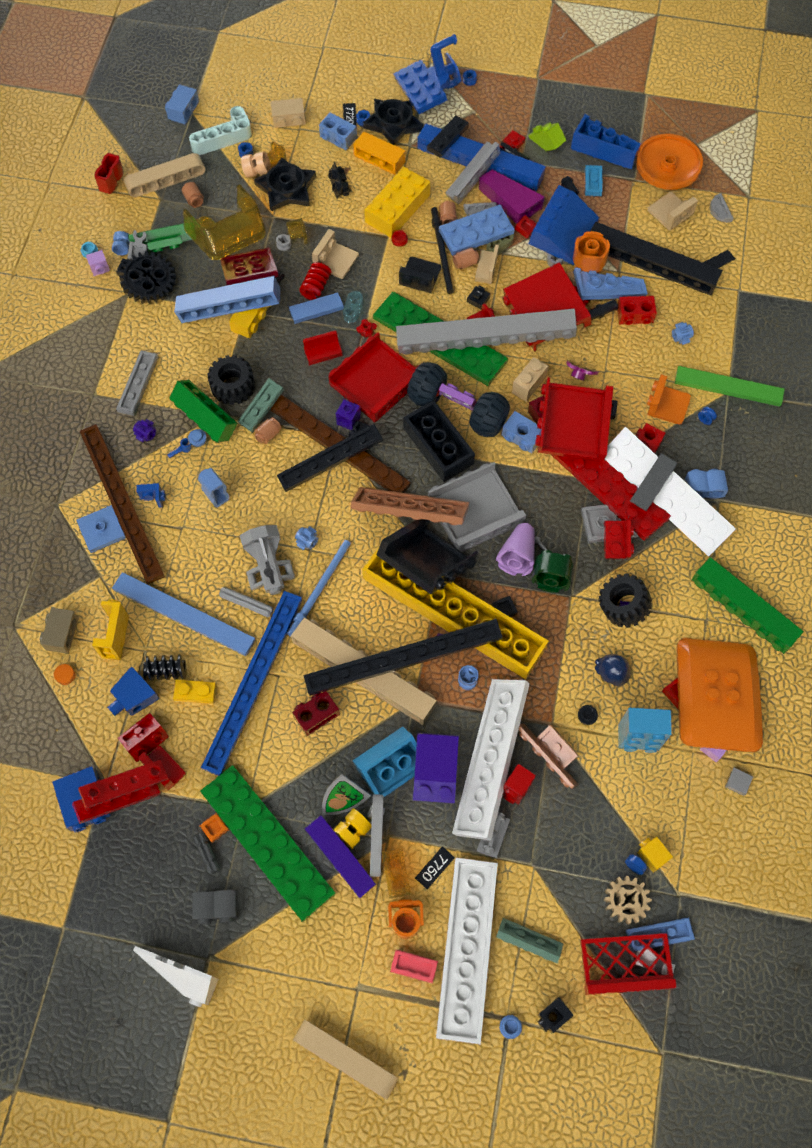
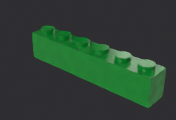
(747, 605)

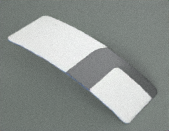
(659, 967)

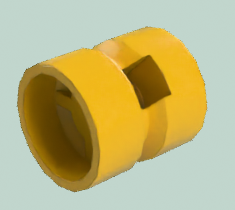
(355, 821)

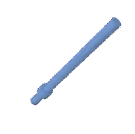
(319, 587)

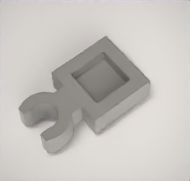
(137, 246)

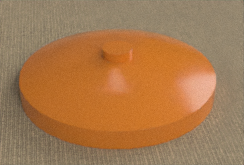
(669, 161)

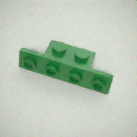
(163, 237)

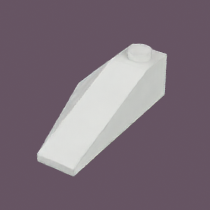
(188, 981)

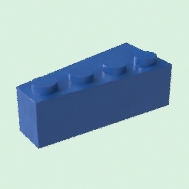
(604, 143)

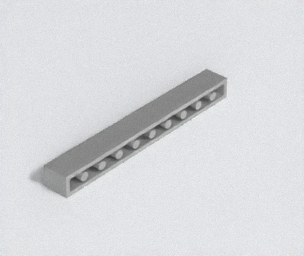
(486, 331)

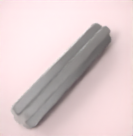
(246, 601)

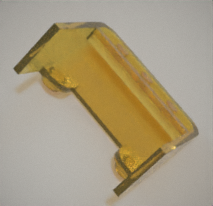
(229, 233)

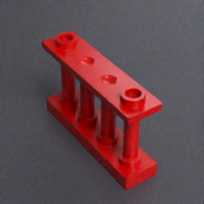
(119, 791)

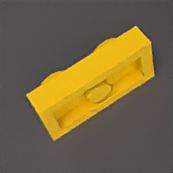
(194, 691)

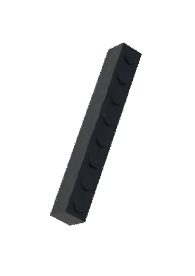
(660, 260)

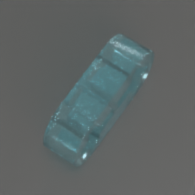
(355, 307)

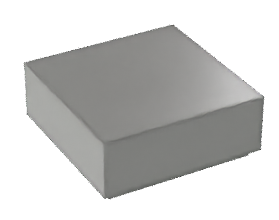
(739, 781)

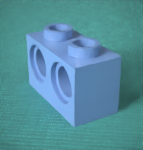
(338, 131)

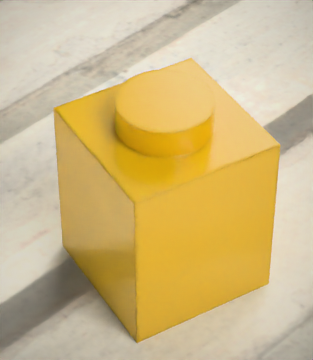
(654, 853)

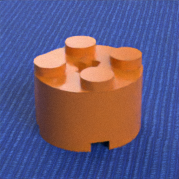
(591, 252)

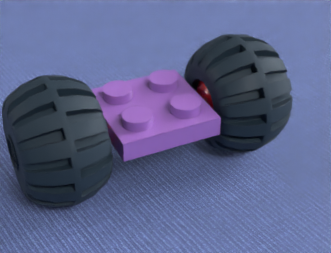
(487, 413)

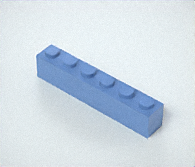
(227, 299)

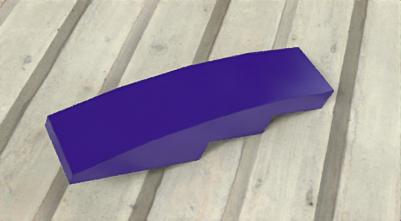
(340, 856)

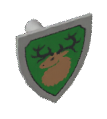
(343, 796)

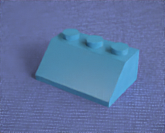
(388, 762)

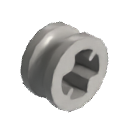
(283, 246)

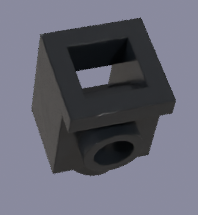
(562, 1014)

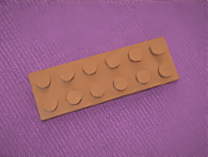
(410, 505)

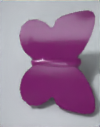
(580, 372)

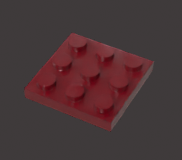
(248, 266)

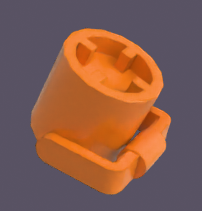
(405, 920)

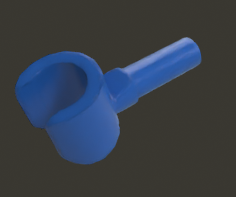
(182, 448)

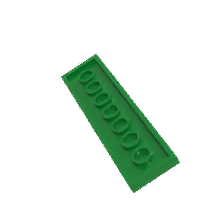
(479, 363)
(268, 843)

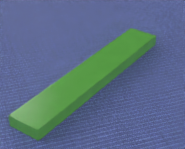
(729, 386)

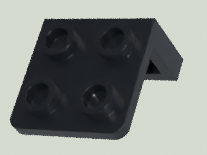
(419, 274)

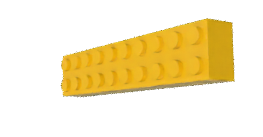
(458, 609)

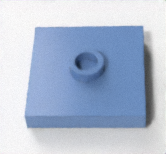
(101, 529)

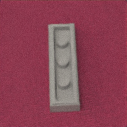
(137, 383)

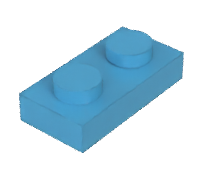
(593, 180)

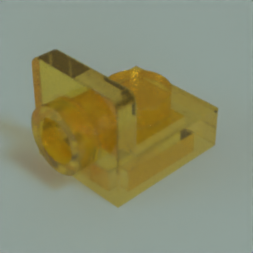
(276, 153)

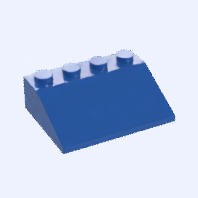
(562, 223)

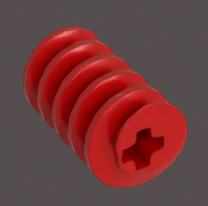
(315, 280)

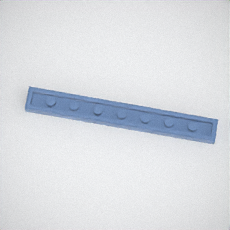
(184, 614)

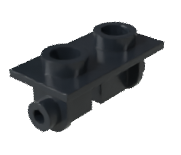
(338, 181)

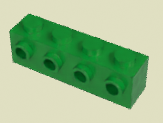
(203, 411)

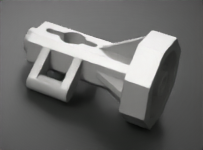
(262, 546)

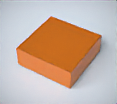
(214, 828)

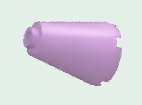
(518, 551)

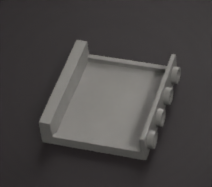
(489, 511)

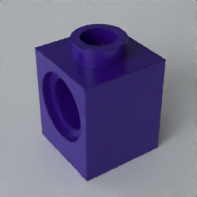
(347, 414)

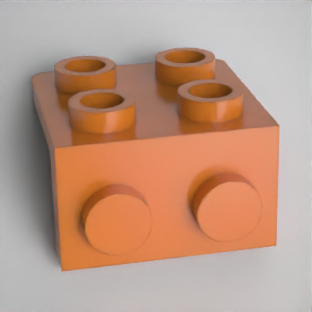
(667, 402)

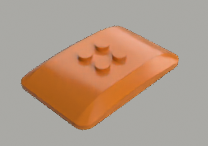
(719, 695)

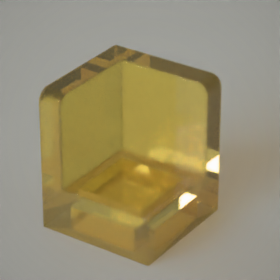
(296, 229)

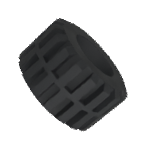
(228, 368)
(634, 610)

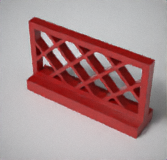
(633, 983)

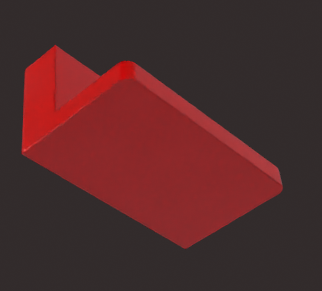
(322, 347)
(172, 769)

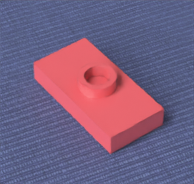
(414, 966)

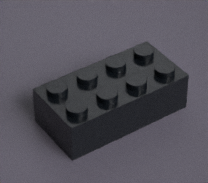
(438, 440)

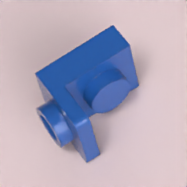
(151, 491)

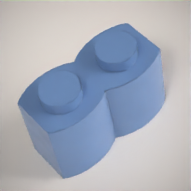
(708, 484)
(213, 487)

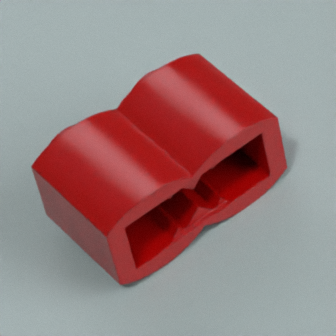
(109, 173)

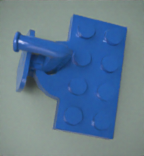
(426, 85)

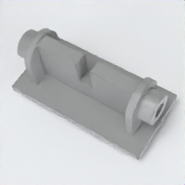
(492, 847)

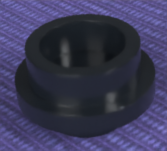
(587, 715)

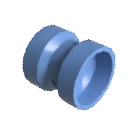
(121, 243)
(467, 673)

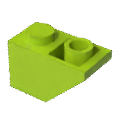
(548, 136)

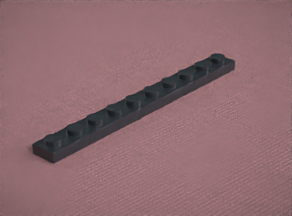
(402, 657)

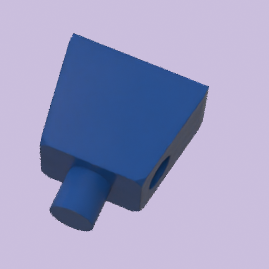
(131, 694)

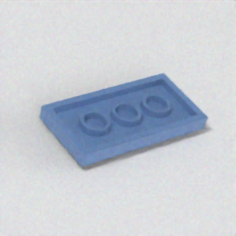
(476, 229)

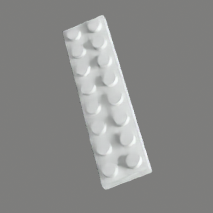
(687, 508)
(491, 759)
(467, 951)

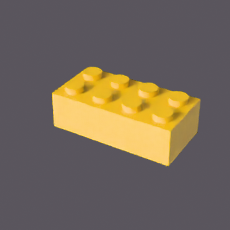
(397, 202)

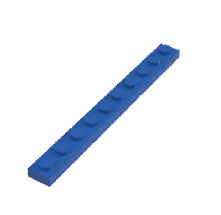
(251, 684)

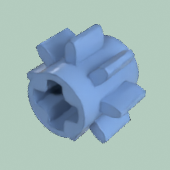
(682, 333)
(306, 538)

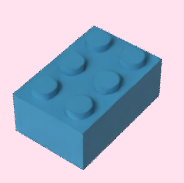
(644, 729)

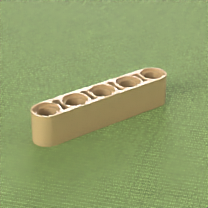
(164, 175)
(345, 1059)

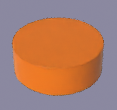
(64, 674)

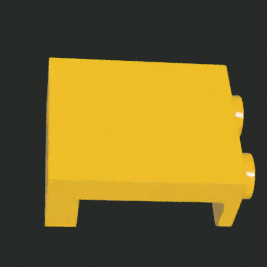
(118, 620)

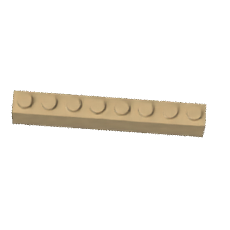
(388, 687)

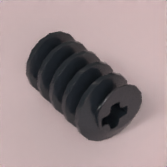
(164, 668)

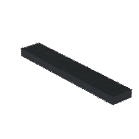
(329, 457)

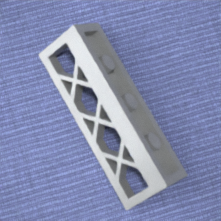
(473, 172)

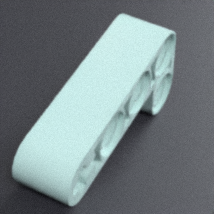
(223, 134)

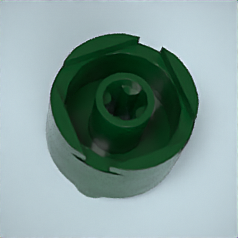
(552, 571)

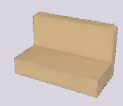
(486, 266)

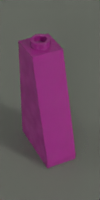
(512, 196)

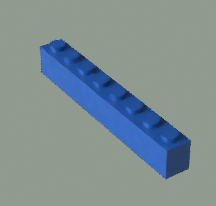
(464, 150)

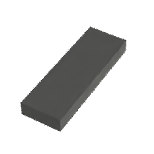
(653, 482)

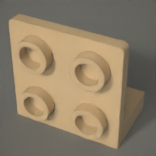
(671, 210)
(334, 255)

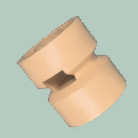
(255, 164)

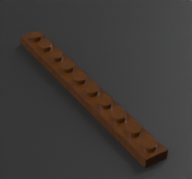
(328, 437)
(122, 504)

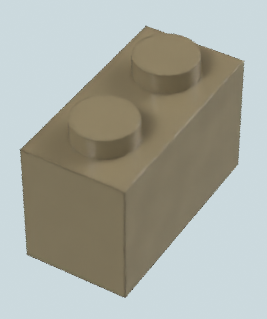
(59, 630)

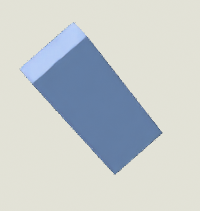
(316, 308)
(676, 930)

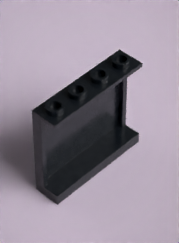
(424, 556)

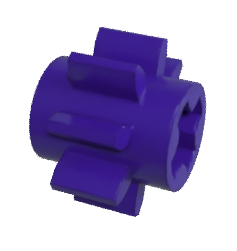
(144, 430)

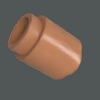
(192, 194)
(447, 212)
(465, 258)
(267, 430)

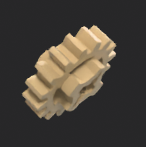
(621, 894)

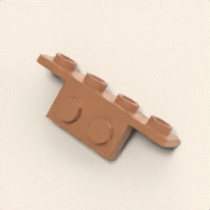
(554, 750)

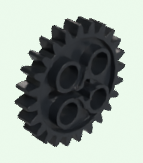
(138, 286)

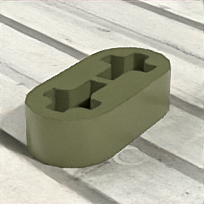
(503, 244)

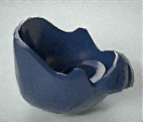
(613, 669)

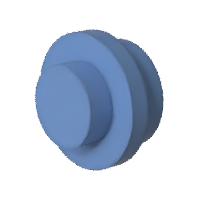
(197, 438)
(510, 1027)

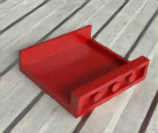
(546, 292)
(373, 377)
(574, 421)

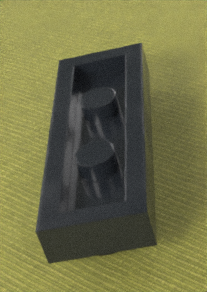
(447, 136)

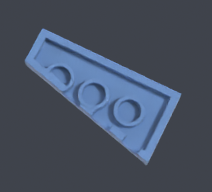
(599, 286)

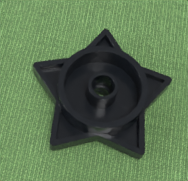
(393, 119)
(286, 184)

